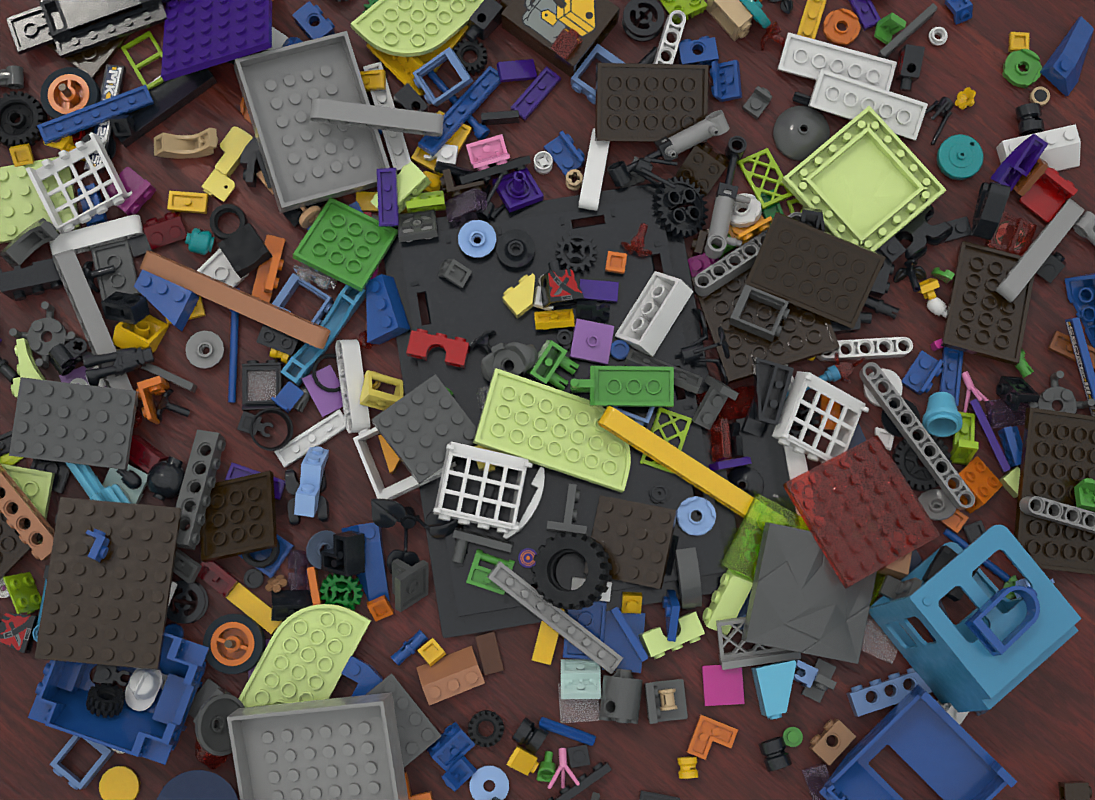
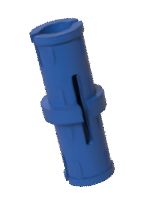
(409, 647)

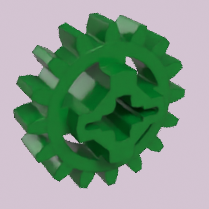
(340, 584)

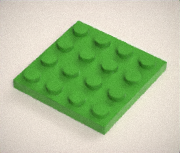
(345, 244)

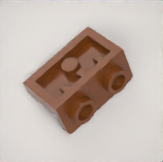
(1025, 183)

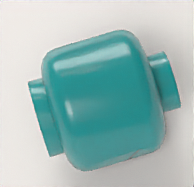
(199, 241)

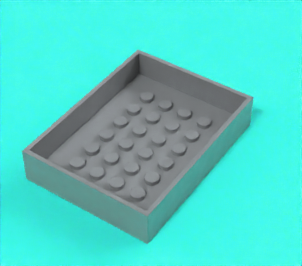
(302, 156)
(319, 750)

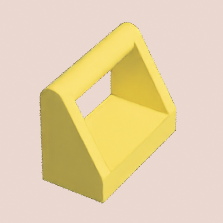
(378, 399)

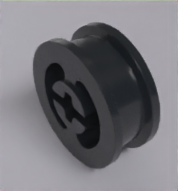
(647, 28)
(182, 616)

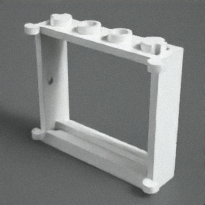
(397, 489)

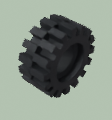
(474, 46)
(105, 700)
(481, 740)

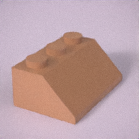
(450, 675)

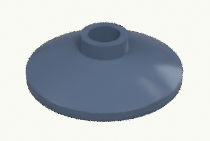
(313, 547)

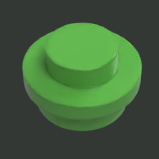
(792, 736)

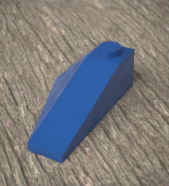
(1068, 59)
(375, 575)

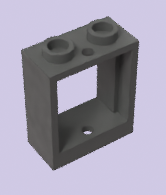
(765, 298)

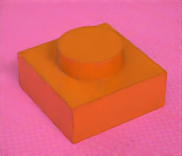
(616, 262)
(955, 522)
(380, 608)

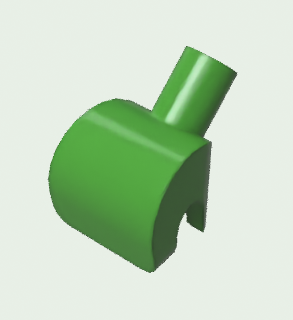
(546, 768)

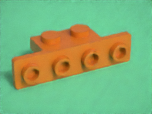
(267, 272)

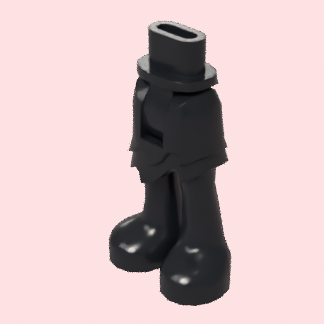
(125, 361)

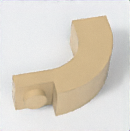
(186, 146)

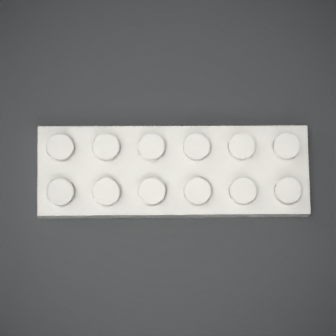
(807, 56)
(850, 97)

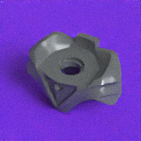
(520, 354)

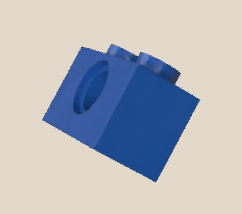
(307, 15)
(704, 44)

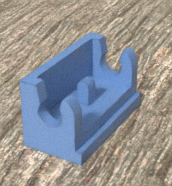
(805, 674)

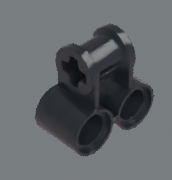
(66, 357)

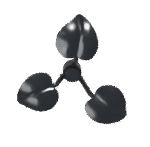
(694, 352)
(387, 512)

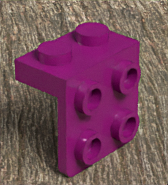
(140, 188)

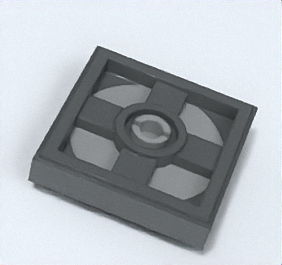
(417, 226)

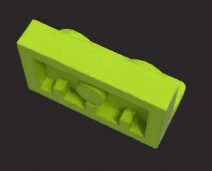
(426, 201)

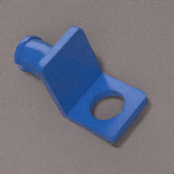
(288, 397)

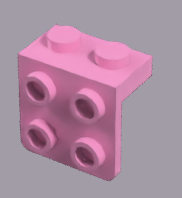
(487, 152)

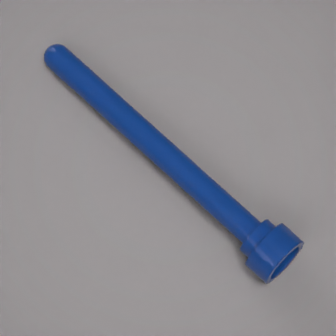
(481, 131)

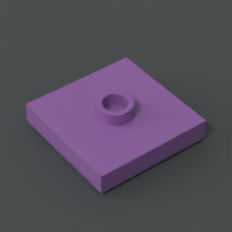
(591, 341)

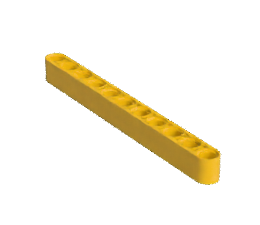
(675, 461)

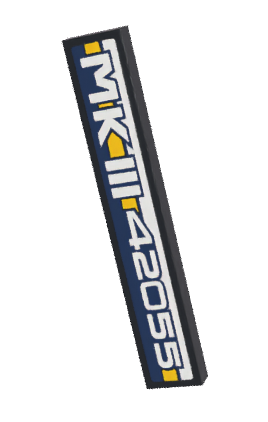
(111, 86)

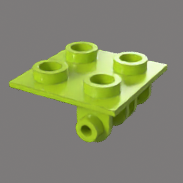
(689, 7)
(23, 592)

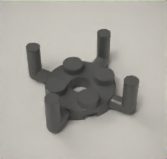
(37, 331)
(1062, 395)

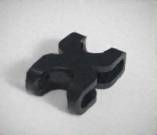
(922, 233)
(292, 486)

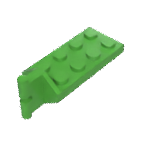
(628, 386)

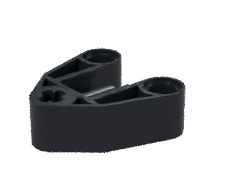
(989, 209)

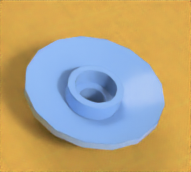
(473, 230)

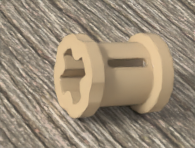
(578, 183)
(667, 699)

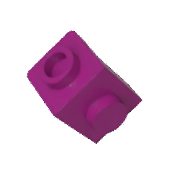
(700, 263)

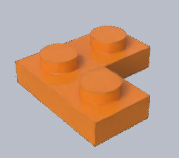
(706, 732)

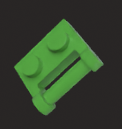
(478, 574)

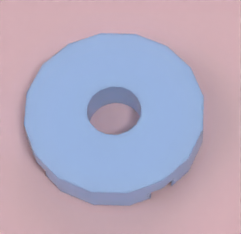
(696, 504)
(486, 773)

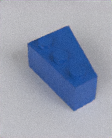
(170, 299)
(384, 310)

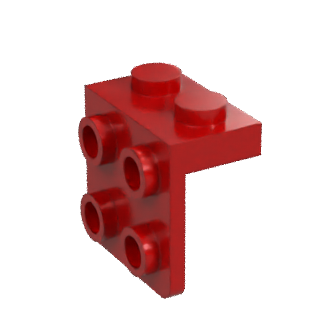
(1048, 195)

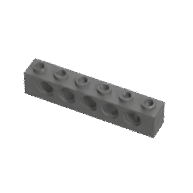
(192, 480)

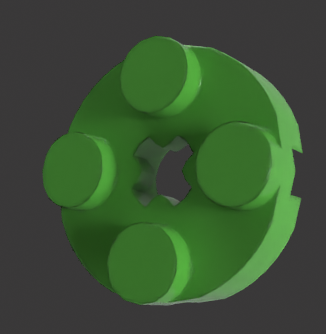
(1014, 75)

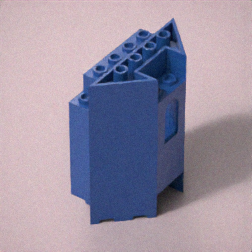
(143, 733)

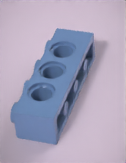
(861, 706)

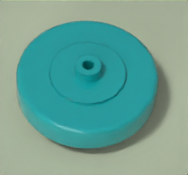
(758, 14)
(959, 157)

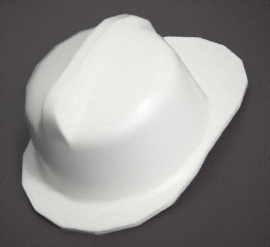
(143, 688)

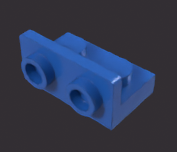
(564, 153)
(921, 373)
(1011, 445)
(450, 746)

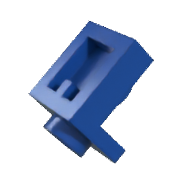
(961, 9)

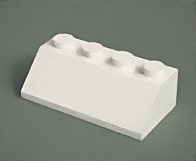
(1060, 153)
(654, 313)

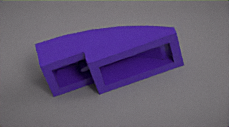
(1019, 161)

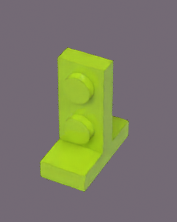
(963, 441)

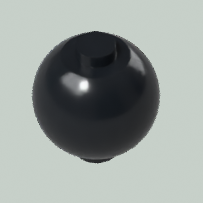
(166, 478)

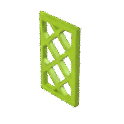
(772, 165)
(656, 426)

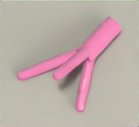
(970, 387)
(562, 767)

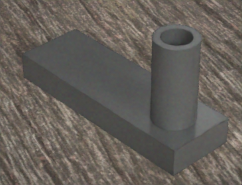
(464, 536)

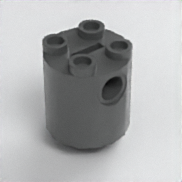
(620, 697)

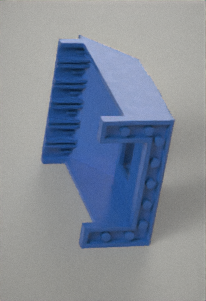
(930, 745)

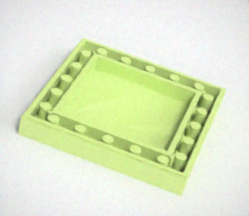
(864, 182)

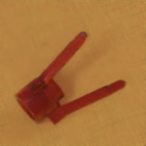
(846, 368)

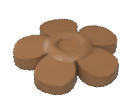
(276, 583)

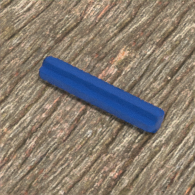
(567, 731)

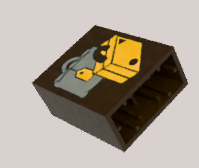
(541, 21)

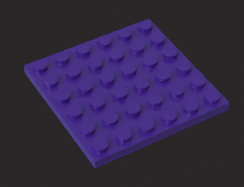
(212, 33)

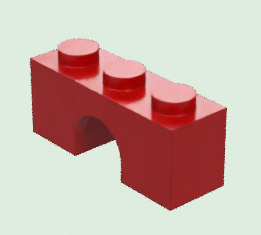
(422, 342)

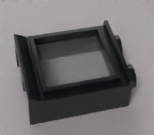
(260, 383)

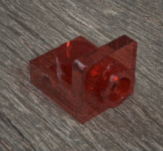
(566, 42)

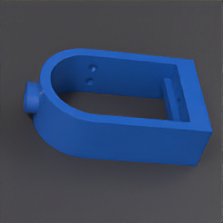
(985, 634)

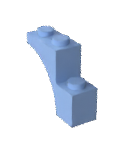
(310, 481)

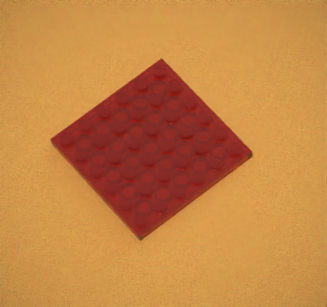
(861, 511)

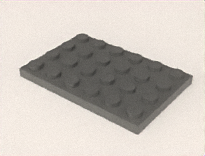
(73, 423)

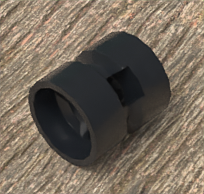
(1029, 119)
(530, 735)
(775, 755)

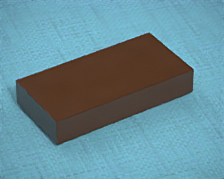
(489, 653)

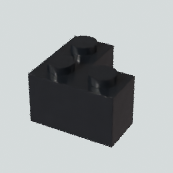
(347, 554)

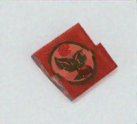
(1012, 235)

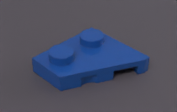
(672, 609)

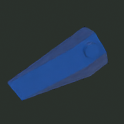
(1082, 295)

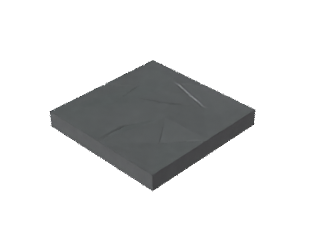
(802, 602)

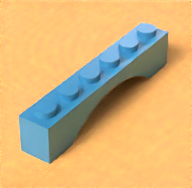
(340, 313)

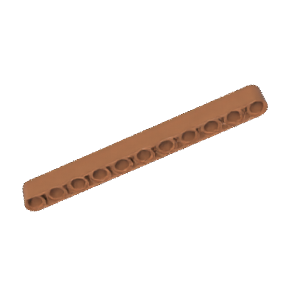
(236, 299)

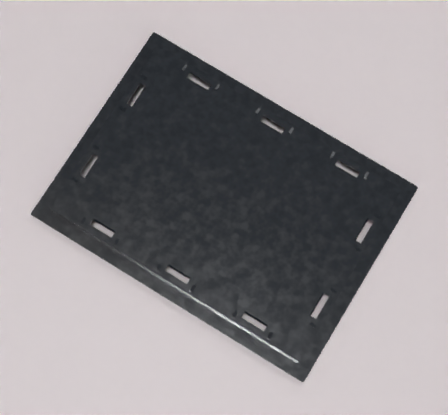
(479, 309)

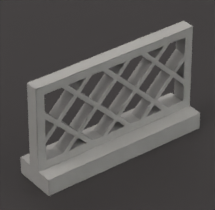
(747, 657)

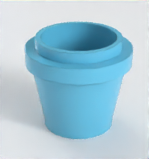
(942, 415)

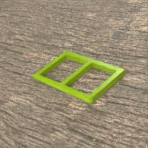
(136, 67)

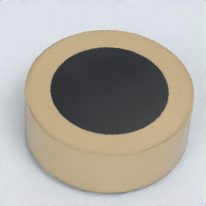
(1039, 95)

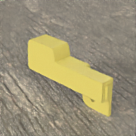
(232, 146)

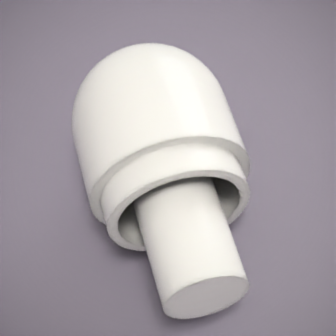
(937, 307)

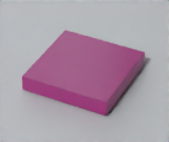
(722, 686)

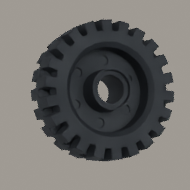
(31, 114)
(915, 475)

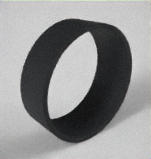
(289, 425)

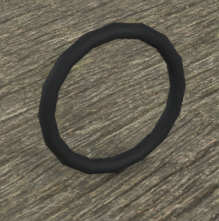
(315, 377)

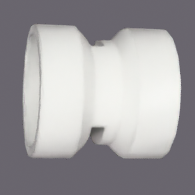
(541, 159)

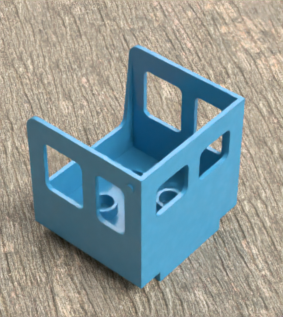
(957, 663)

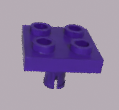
(518, 190)

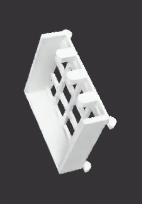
(66, 160)
(845, 424)
(487, 457)

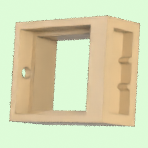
(731, 17)

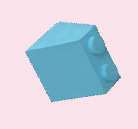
(773, 687)

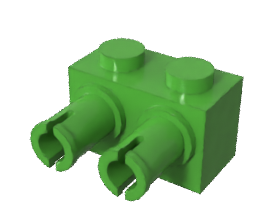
(549, 359)

